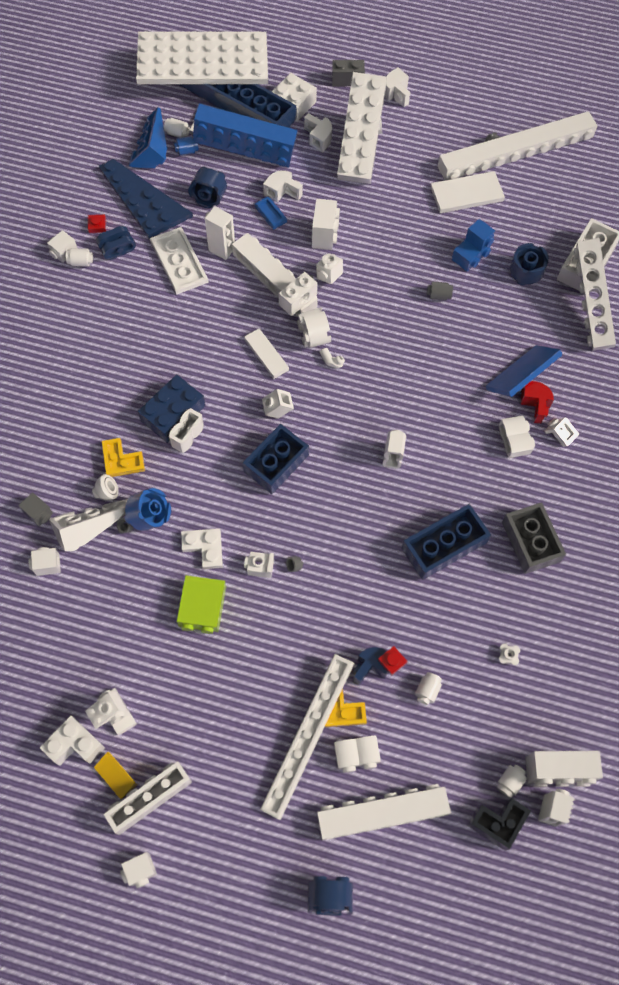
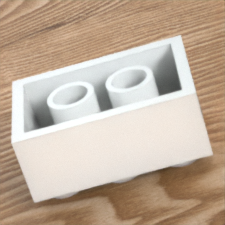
(563, 768)

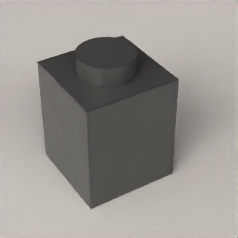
(36, 509)

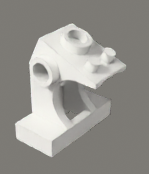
(113, 709)

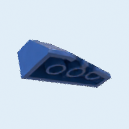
(151, 144)

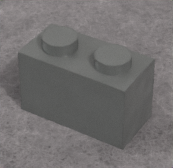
(343, 71)

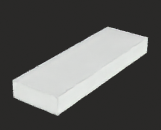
(266, 353)

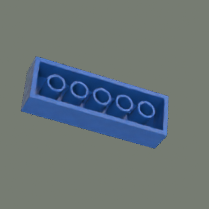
(244, 135)

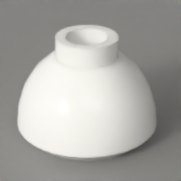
(105, 488)

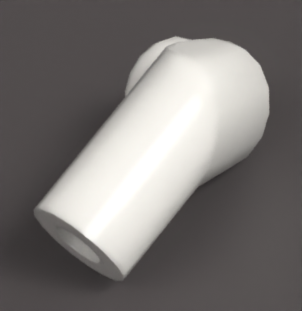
(331, 361)

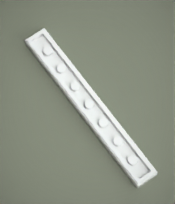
(307, 737)

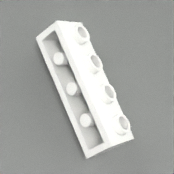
(147, 798)

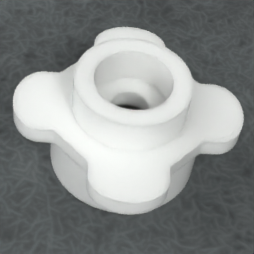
(505, 659)

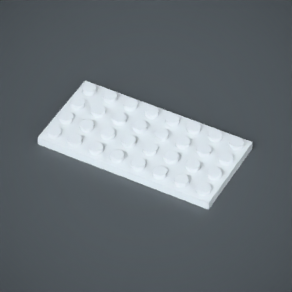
(202, 58)

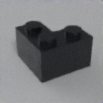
(500, 828)

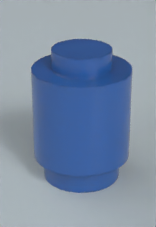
(185, 146)

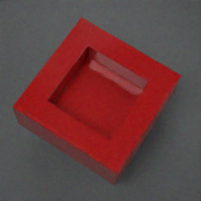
(97, 223)
(392, 660)

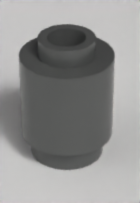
(440, 290)

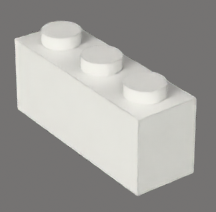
(220, 232)

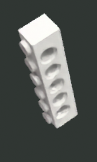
(592, 249)

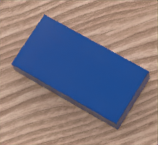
(270, 212)

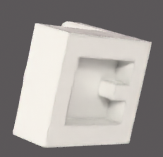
(562, 430)

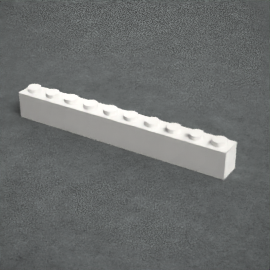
(517, 146)

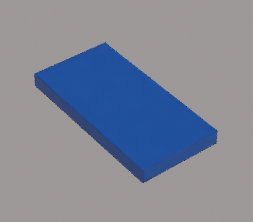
(524, 370)

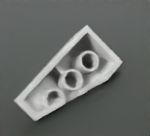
(79, 529)

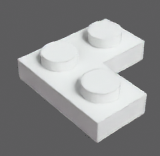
(206, 541)

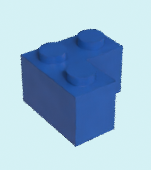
(475, 246)

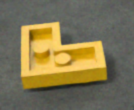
(118, 463)
(347, 714)

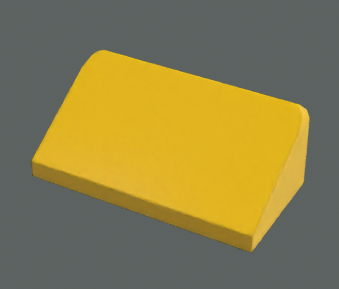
(115, 775)

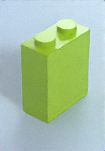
(201, 604)

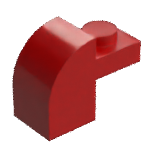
(540, 397)

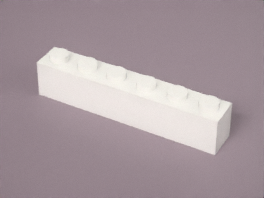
(266, 267)
(383, 813)

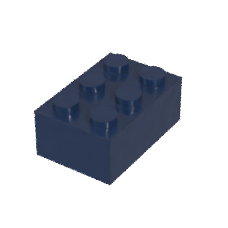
(168, 406)
(276, 458)

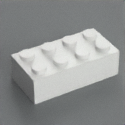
(608, 239)

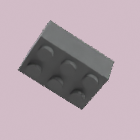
(533, 538)

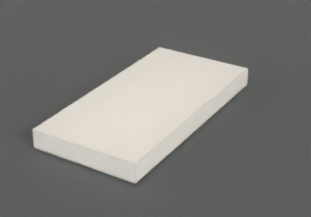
(467, 192)
(179, 260)

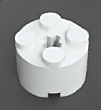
(314, 327)

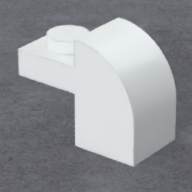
(397, 87)
(319, 131)
(280, 183)

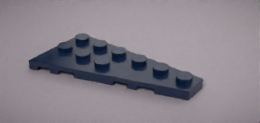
(147, 204)

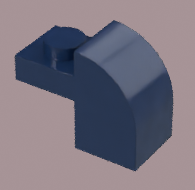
(369, 661)

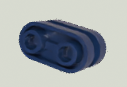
(115, 242)

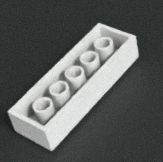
(361, 128)

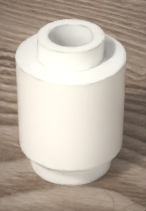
(176, 127)
(79, 257)
(428, 688)
(512, 781)

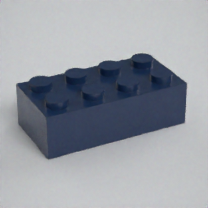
(445, 541)

